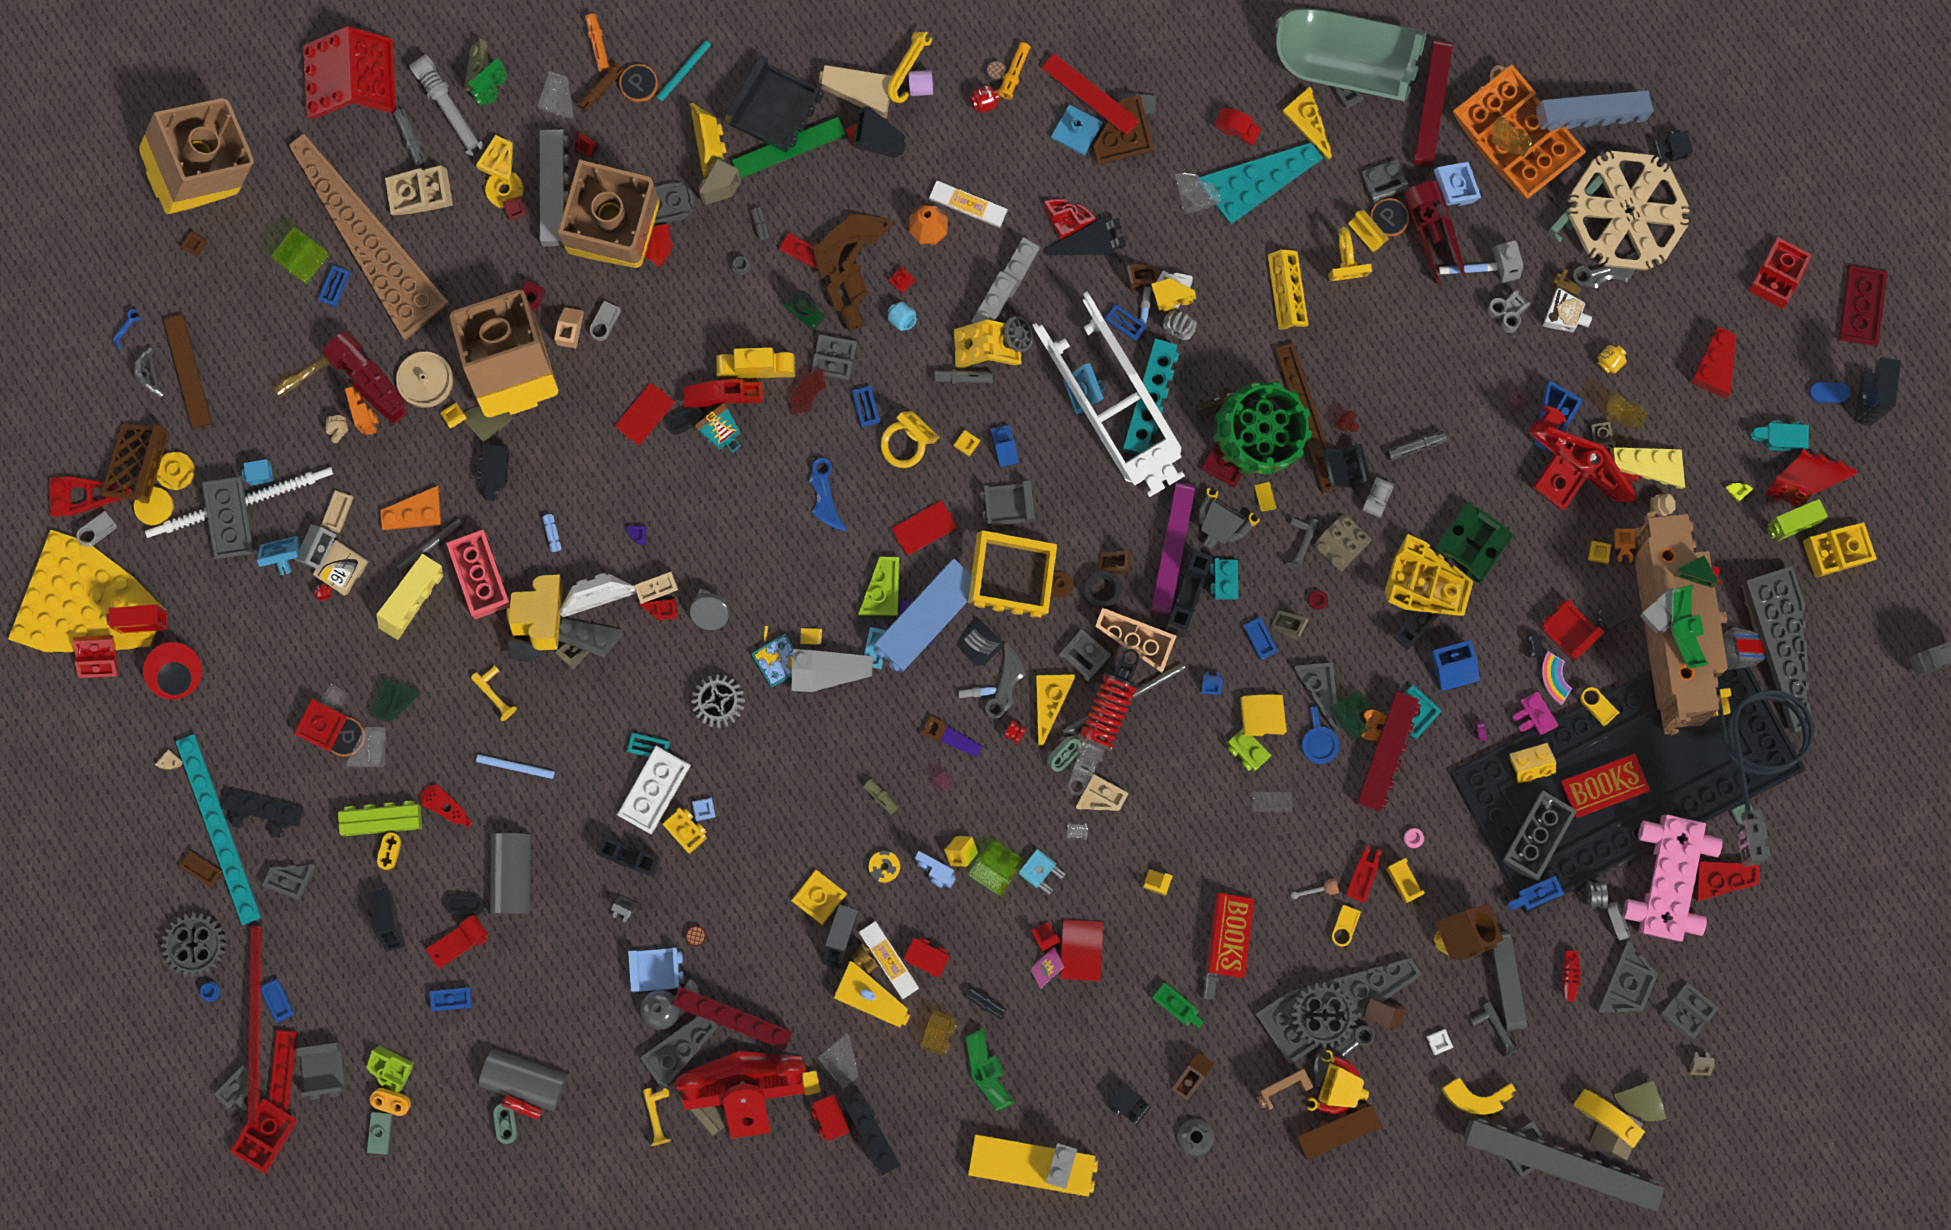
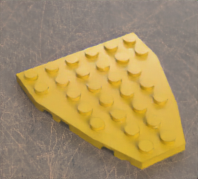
(73, 596)

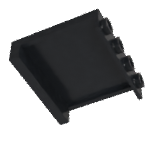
(773, 106)

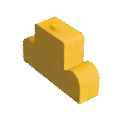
(755, 364)
(538, 612)

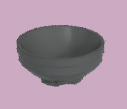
(1185, 1141)

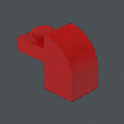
(1239, 124)

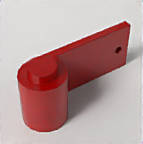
(458, 941)

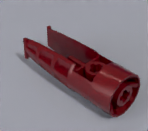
(1424, 199)
(371, 382)

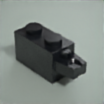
(493, 470)

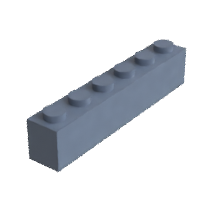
(1594, 110)

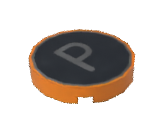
(638, 83)
(1390, 216)
(347, 738)

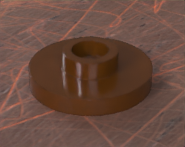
(1061, 585)

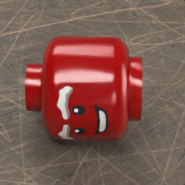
(984, 99)

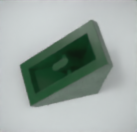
(1699, 572)

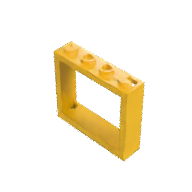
(1019, 543)

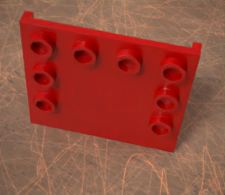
(348, 70)

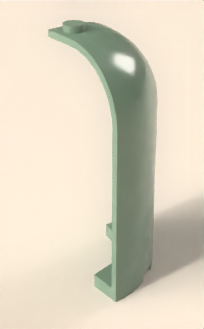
(1349, 51)

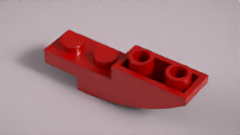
(722, 391)

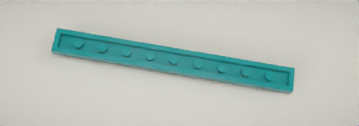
(218, 829)

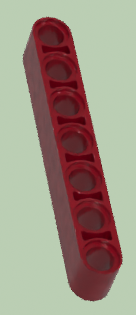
(1433, 103)

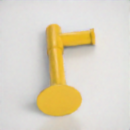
(481, 682)
(650, 1099)

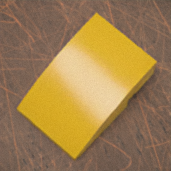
(1839, 549)

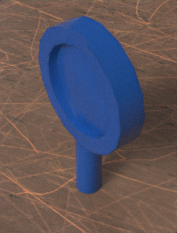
(1320, 743)

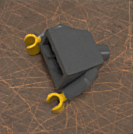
(1222, 522)

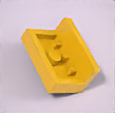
(1533, 763)
(684, 830)

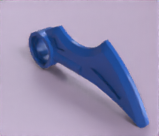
(825, 506)

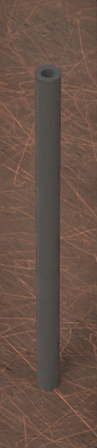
(1142, 689)

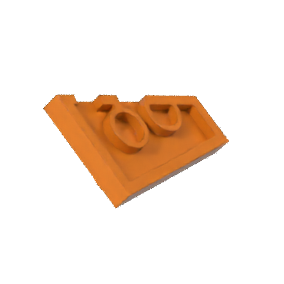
(413, 512)

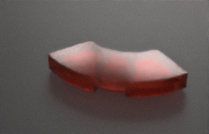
(806, 391)

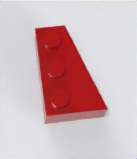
(1716, 364)

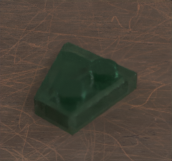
(393, 700)

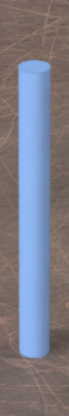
(515, 766)

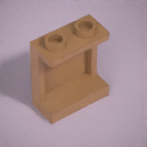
(1300, 1077)

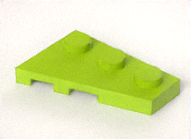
(883, 590)

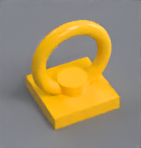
(1348, 268)
(915, 429)

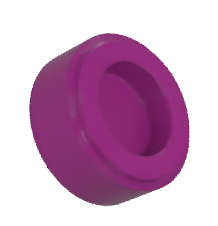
(1481, 732)

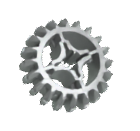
(709, 703)

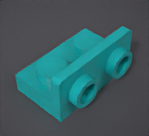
(1225, 579)

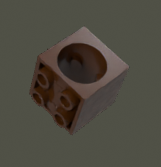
(1470, 932)

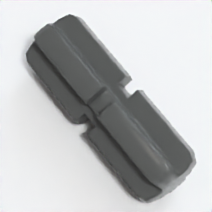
(760, 225)

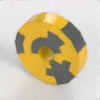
(884, 875)

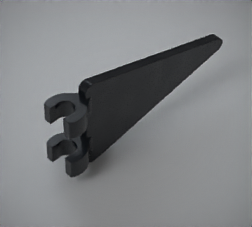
(1091, 240)

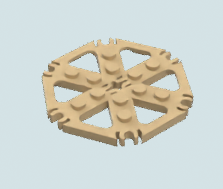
(1615, 207)

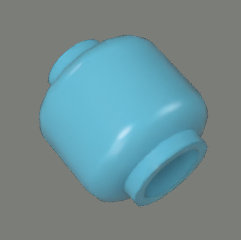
(902, 316)

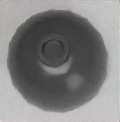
(658, 1010)

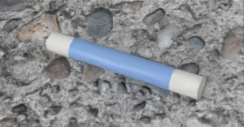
(1468, 268)

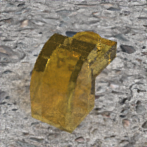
(1509, 138)
(1626, 413)

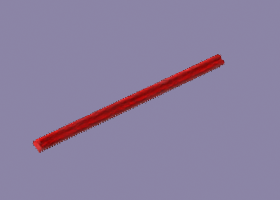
(254, 1026)

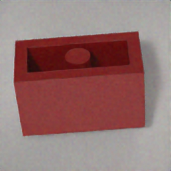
(926, 957)
(830, 1117)

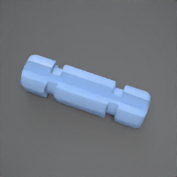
(552, 533)

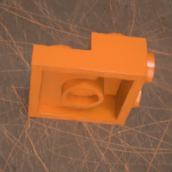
(362, 415)

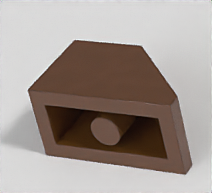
(1192, 1076)

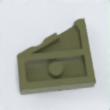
(477, 61)

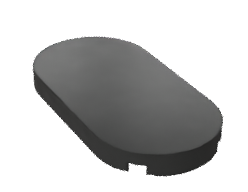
(674, 202)

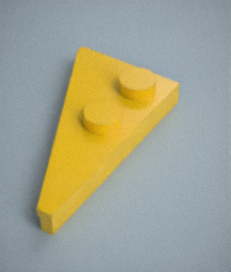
(1305, 117)
(1050, 697)

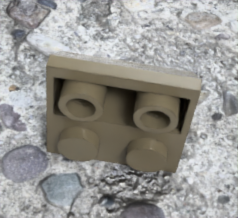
(720, 183)

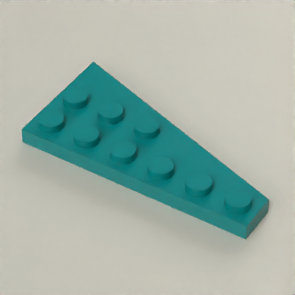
(1255, 181)

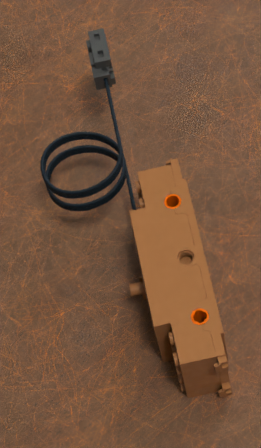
(1693, 694)

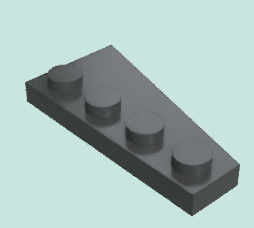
(676, 1051)

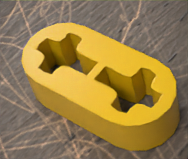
(384, 849)

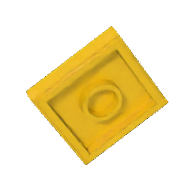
(819, 897)

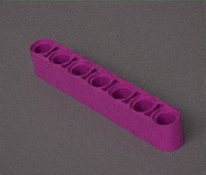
(1173, 548)

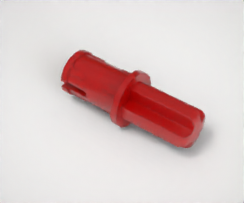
(521, 1107)

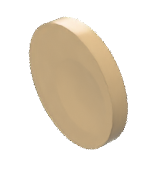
(424, 379)

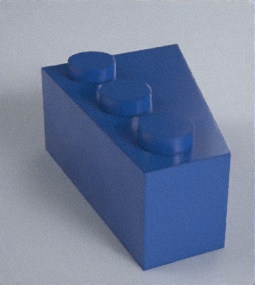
(1563, 401)

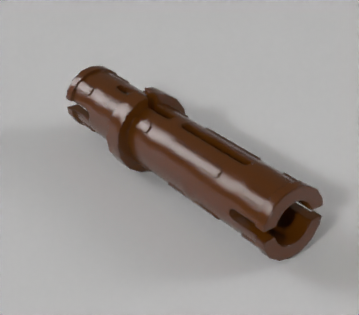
(595, 92)

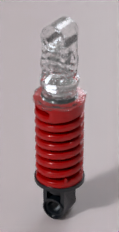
(1104, 721)

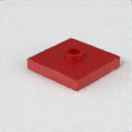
(320, 725)

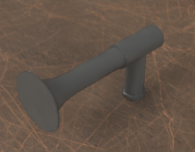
(1296, 563)
(1495, 1020)

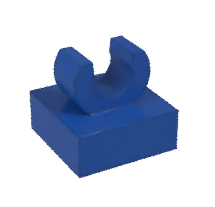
(1212, 684)

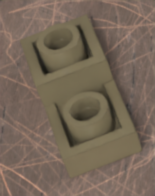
(1602, 435)

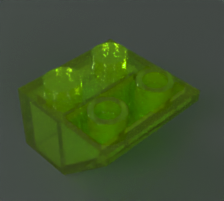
(299, 255)
(996, 867)

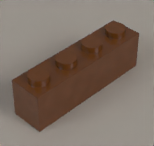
(1338, 1132)

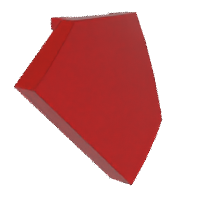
(659, 244)

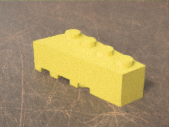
(409, 596)

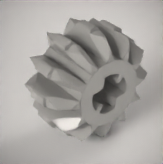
(1179, 325)

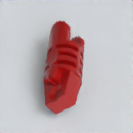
(1571, 975)

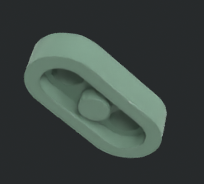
(1064, 753)
(503, 1124)

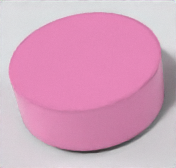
(1413, 838)

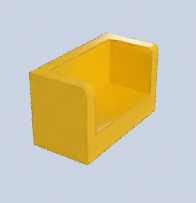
(1404, 881)

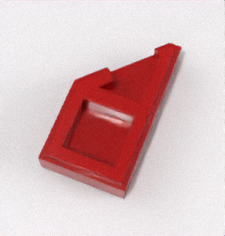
(661, 609)

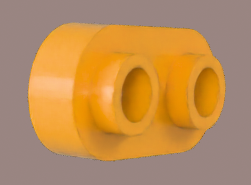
(389, 1101)

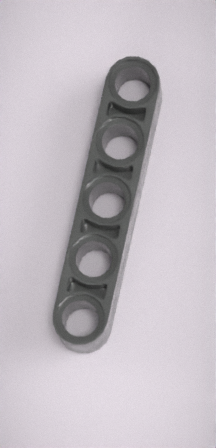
(1509, 984)

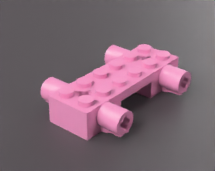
(1672, 878)

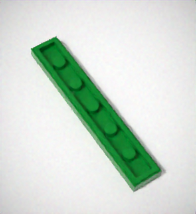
(806, 141)

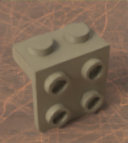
(1342, 542)

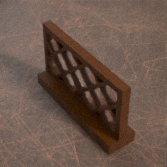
(151, 462)

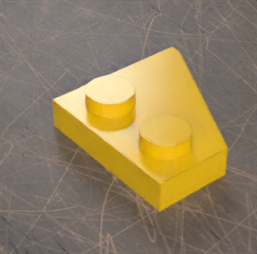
(497, 159)

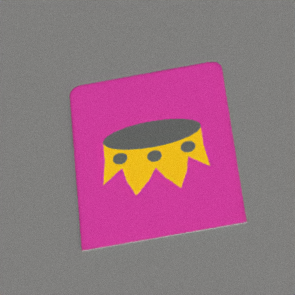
(1047, 968)

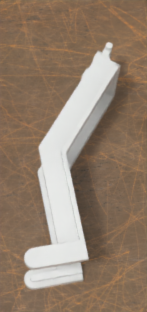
(1154, 463)

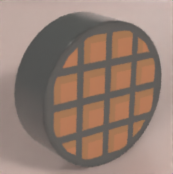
(996, 70)

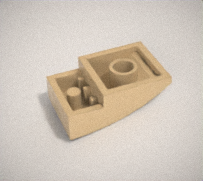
(419, 191)

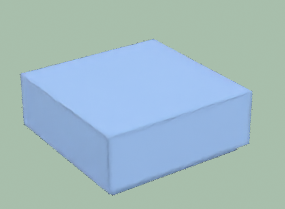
(703, 809)

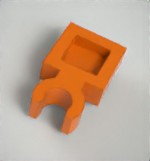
(1624, 540)

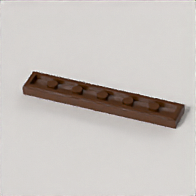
(188, 371)

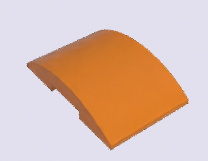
(1515, 100)

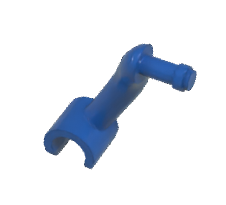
(124, 328)

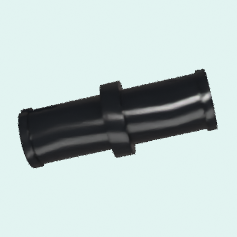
(986, 1003)

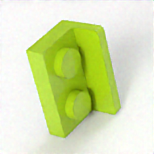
(1248, 750)

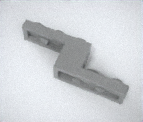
(1007, 281)

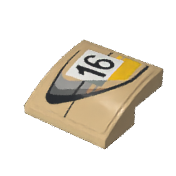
(341, 568)

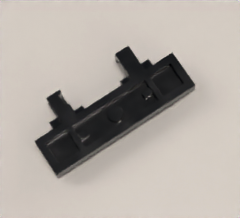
(247, 805)

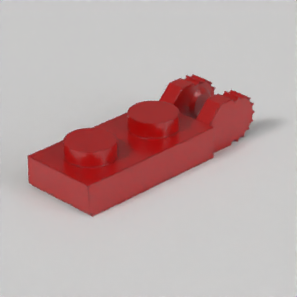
(1363, 876)

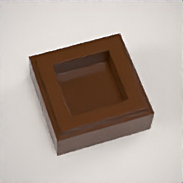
(194, 244)

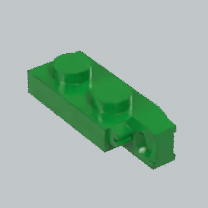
(1177, 1006)

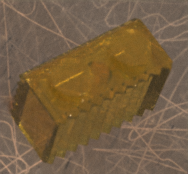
(937, 1033)

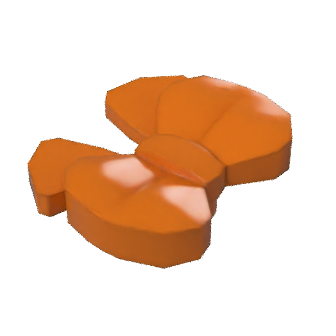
(1372, 719)

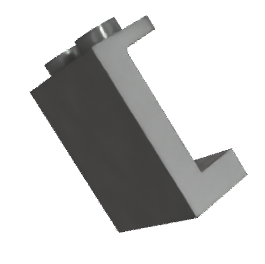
(1008, 504)

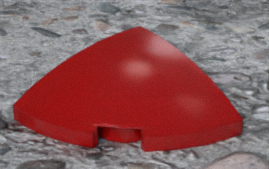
(1066, 218)

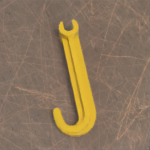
(918, 43)

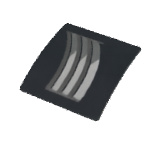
(979, 643)

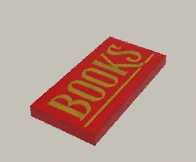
(1605, 785)
(1230, 935)

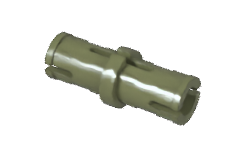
(881, 796)

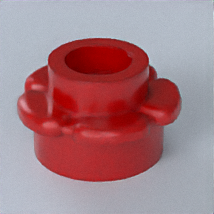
(322, 590)

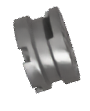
(1597, 894)

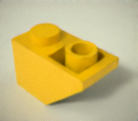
(1172, 293)

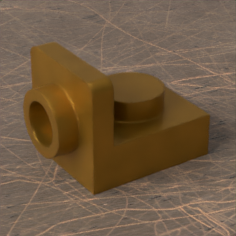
(1569, 287)

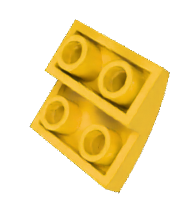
(1263, 715)

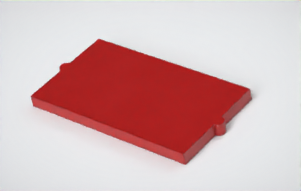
(644, 414)
(924, 528)

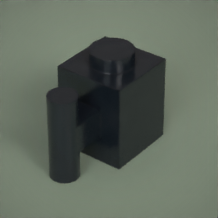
(1677, 146)
(1125, 1102)

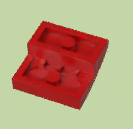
(95, 656)

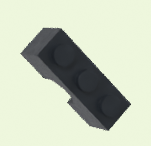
(628, 857)

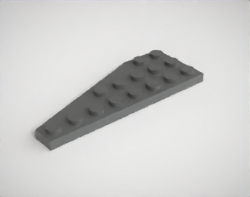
(1778, 615)
(1373, 983)

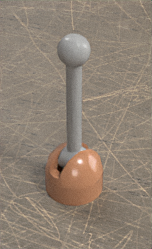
(1329, 887)

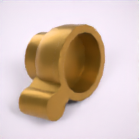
(865, 958)

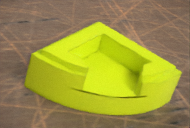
(1738, 490)

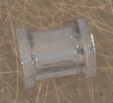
(1077, 831)

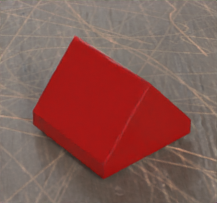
(585, 145)

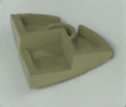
(485, 426)
(1642, 1102)

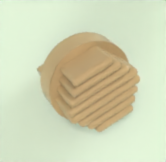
(337, 427)
(1663, 504)

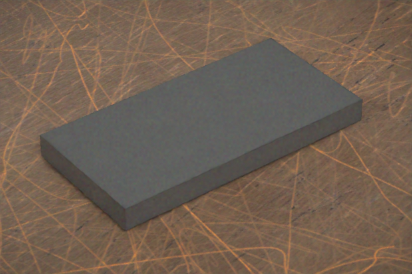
(228, 517)

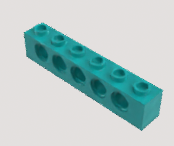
(1160, 350)

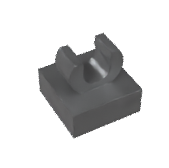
(624, 907)

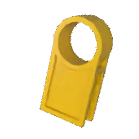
(1602, 710)
(1346, 920)

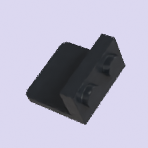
(1346, 466)

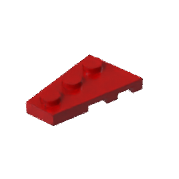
(1724, 877)

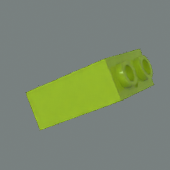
(1797, 520)

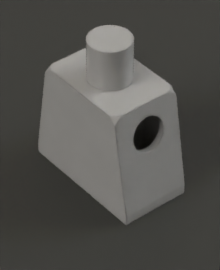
(1508, 259)

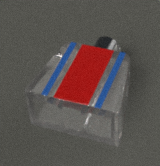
(1742, 648)

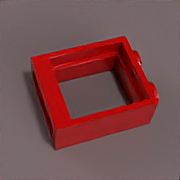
(137, 618)

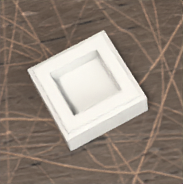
(1439, 1042)

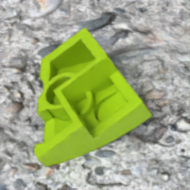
(385, 1065)

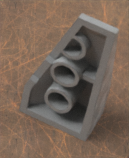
(822, 669)

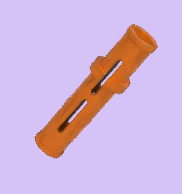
(595, 35)

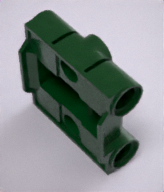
(1484, 532)

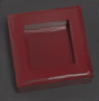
(514, 207)

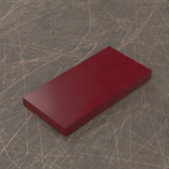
(1863, 305)
(1226, 471)

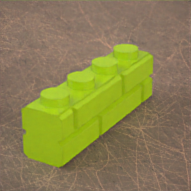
(380, 820)

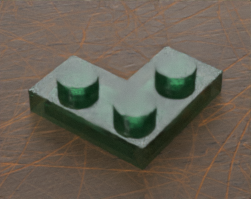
(1347, 714)

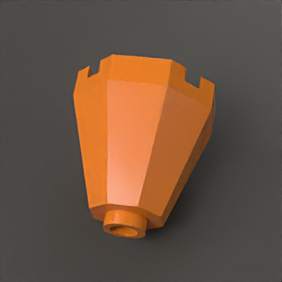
(928, 225)

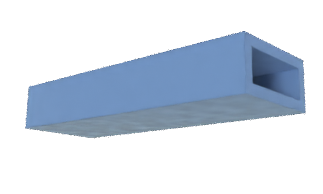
(924, 617)

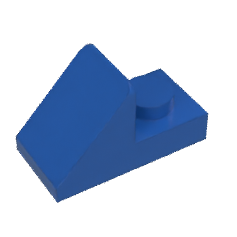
(1004, 446)

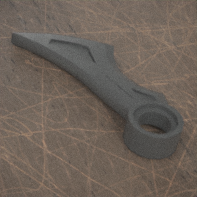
(1599, 275)
(1012, 672)
(1341, 1050)

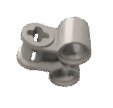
(1510, 310)
(1378, 497)

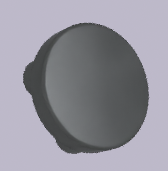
(709, 611)

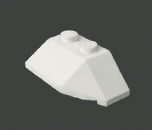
(595, 593)

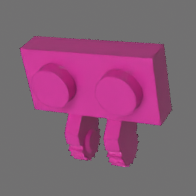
(1538, 713)

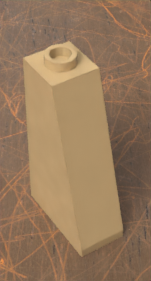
(857, 87)

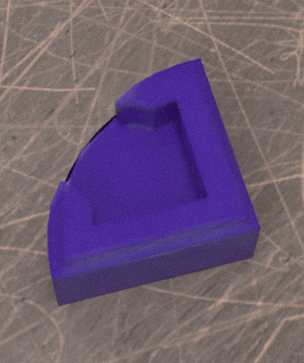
(638, 534)

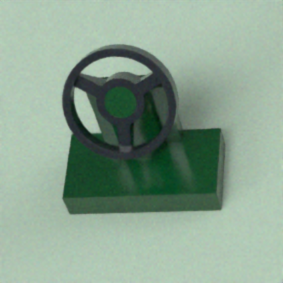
(805, 309)

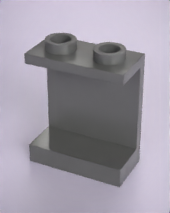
(322, 1070)

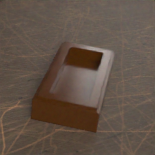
(200, 869)

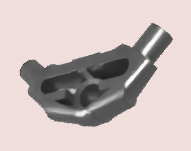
(145, 372)

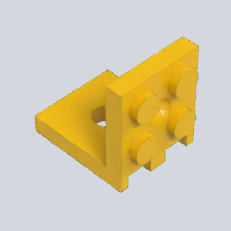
(986, 344)

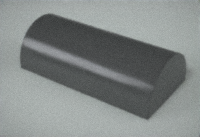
(1539, 836)
(510, 874)
(523, 1079)

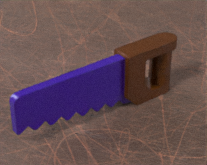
(950, 737)

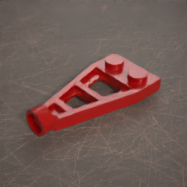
(61, 500)

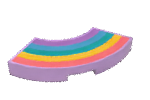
(1553, 678)

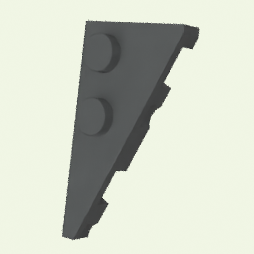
(1321, 685)

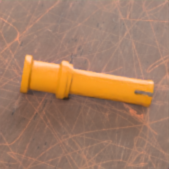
(1011, 77)

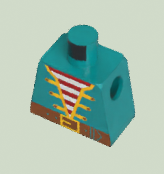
(720, 429)

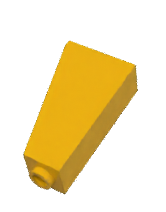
(883, 1006)

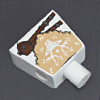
(1566, 312)

